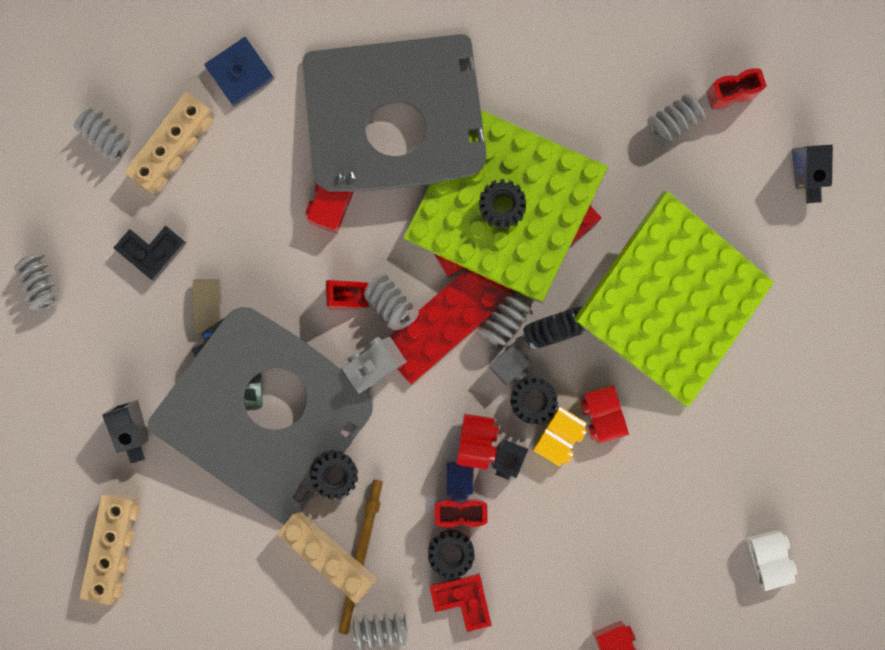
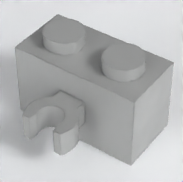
(374, 364)

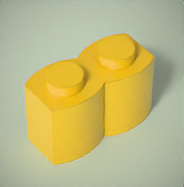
(559, 436)

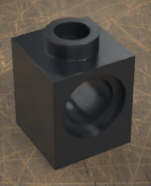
(519, 453)

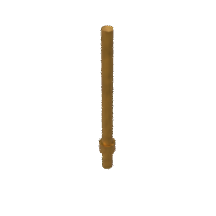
(372, 507)

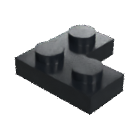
(152, 257)

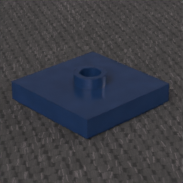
(239, 71)

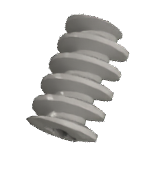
(675, 117)
(100, 135)
(35, 282)
(390, 302)
(505, 321)
(380, 630)

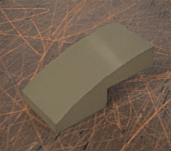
(206, 303)

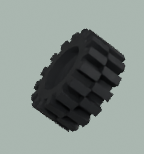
(502, 189)
(548, 394)
(341, 488)
(451, 570)

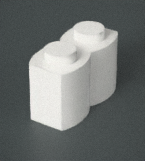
(772, 559)

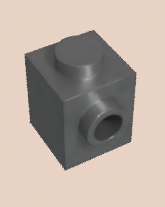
(511, 365)

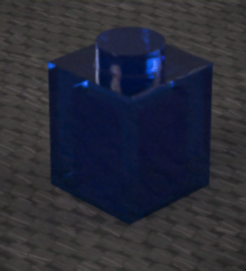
(459, 480)

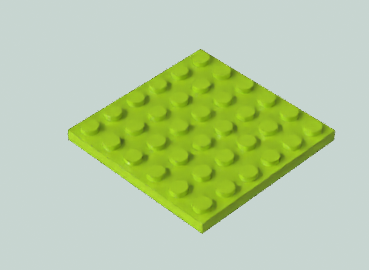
(557, 196)
(674, 299)

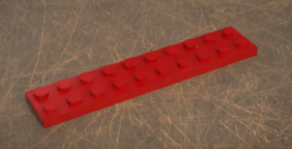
(454, 315)

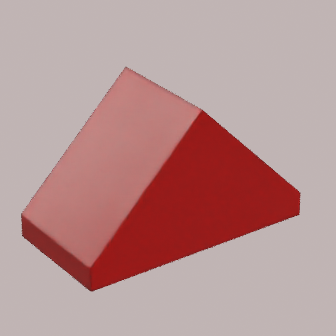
(345, 294)

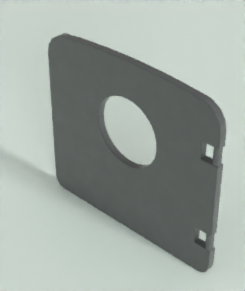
(355, 81)
(211, 427)

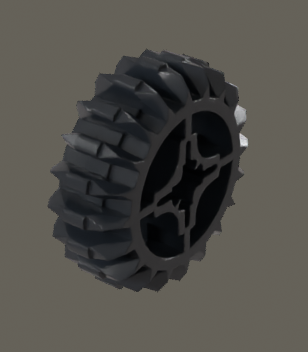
(553, 329)

